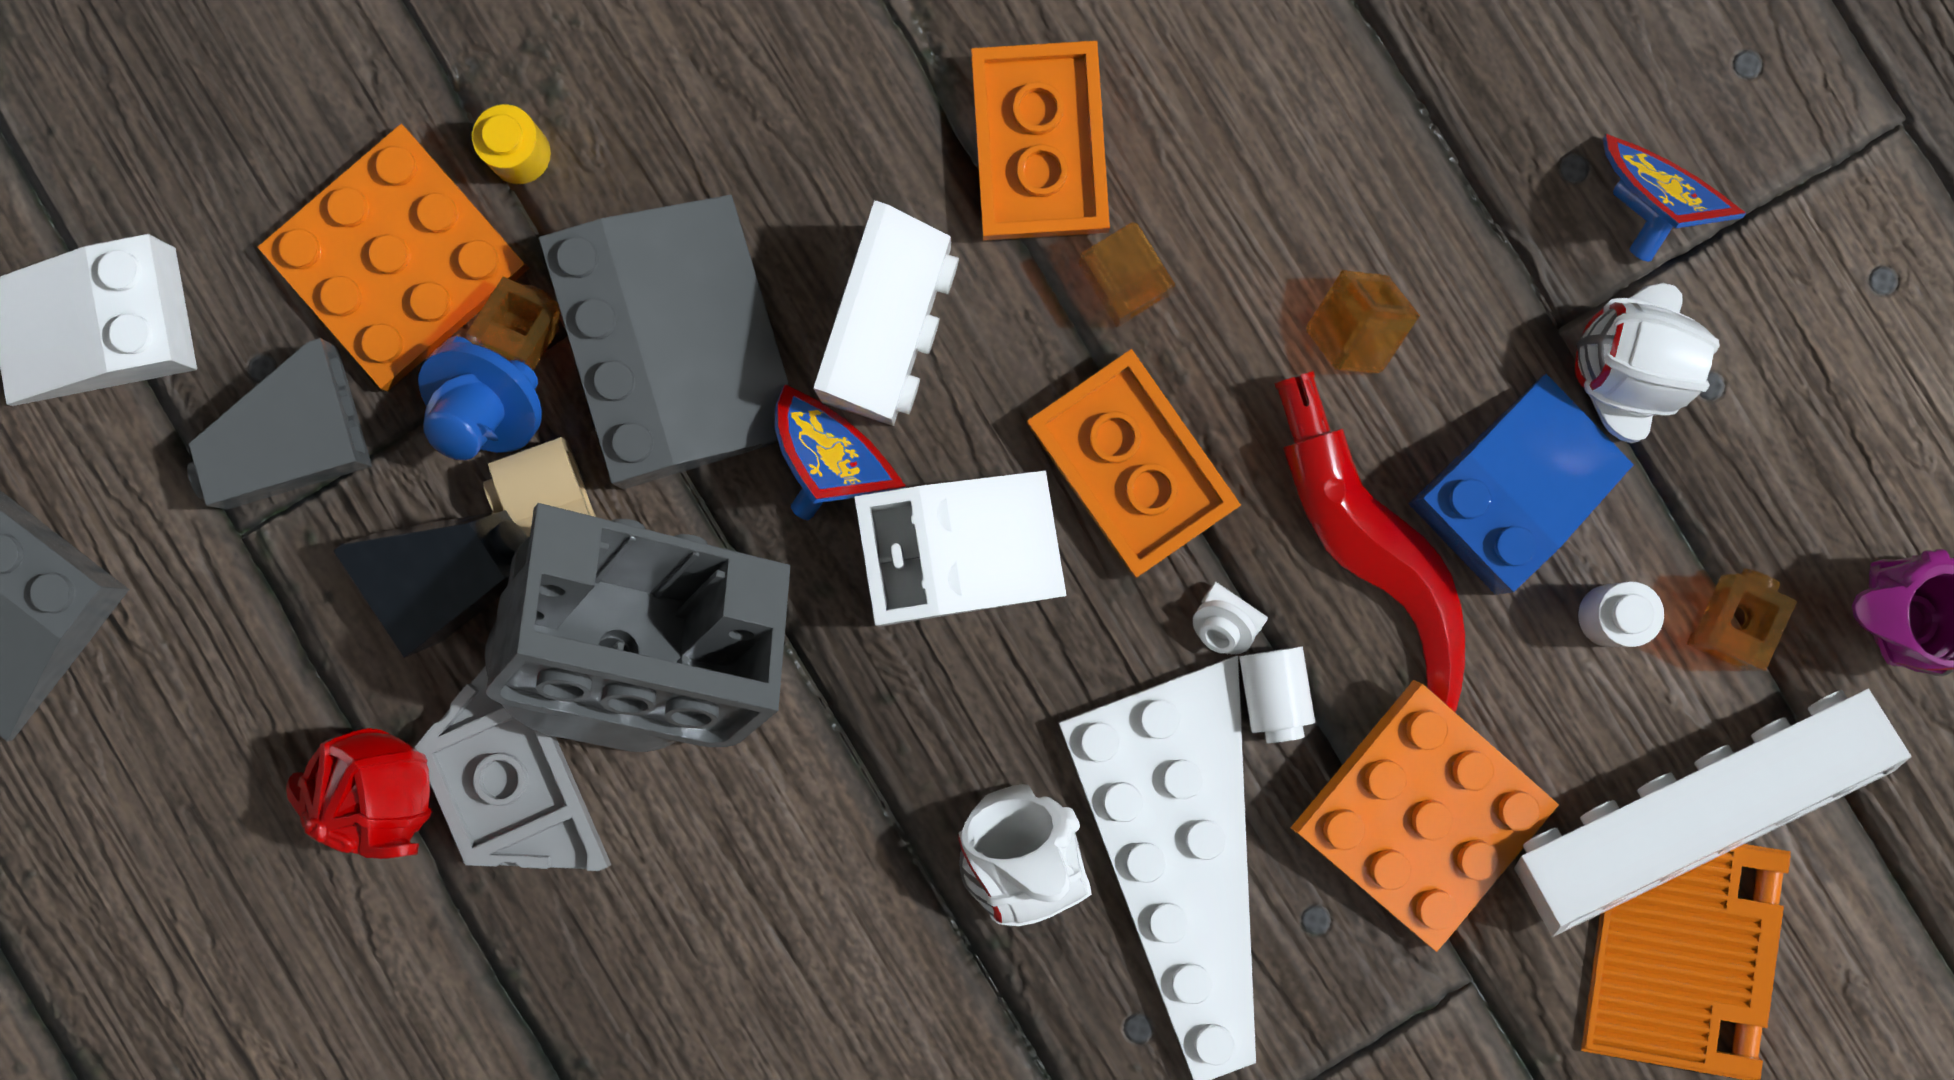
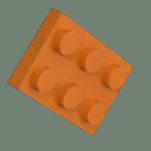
(1040, 140)
(1133, 463)

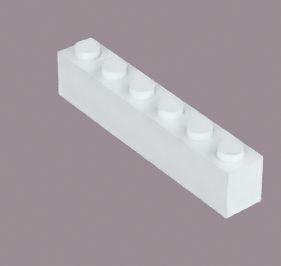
(1710, 810)

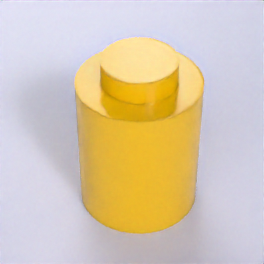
(511, 144)

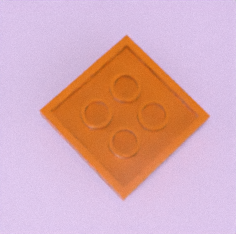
(392, 257)
(1425, 815)

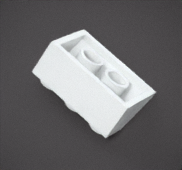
(886, 316)

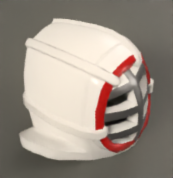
(1643, 360)
(1022, 857)

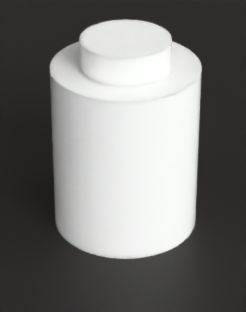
(1621, 614)
(1277, 693)

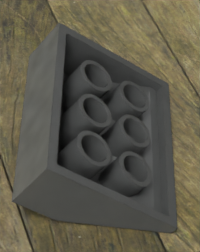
(668, 337)
(48, 611)

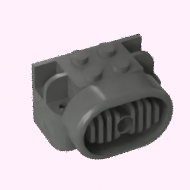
(636, 635)

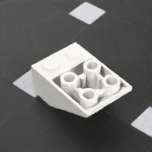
(959, 547)

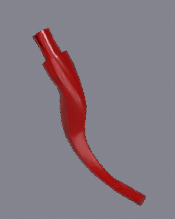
(1371, 537)

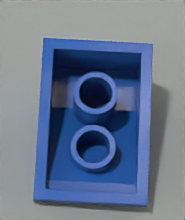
(1522, 487)

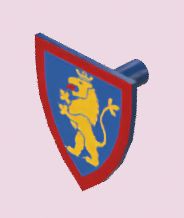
(1662, 195)
(827, 454)

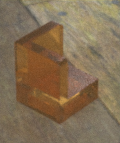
(1126, 273)
(1362, 322)

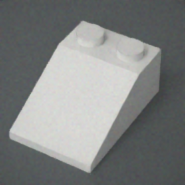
(93, 320)

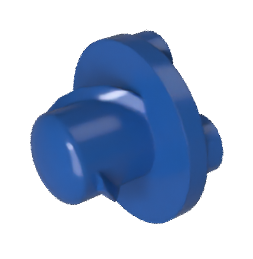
(477, 400)

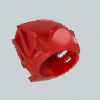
(363, 794)

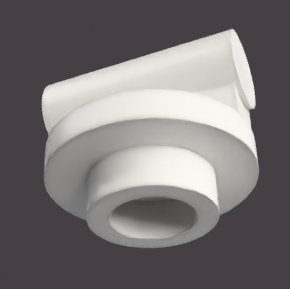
(1227, 621)

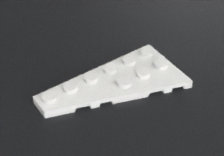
(1172, 819)

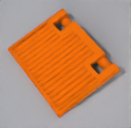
(1685, 962)

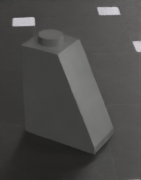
(282, 433)

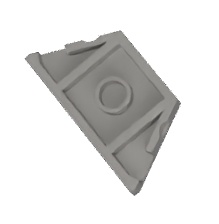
(507, 789)

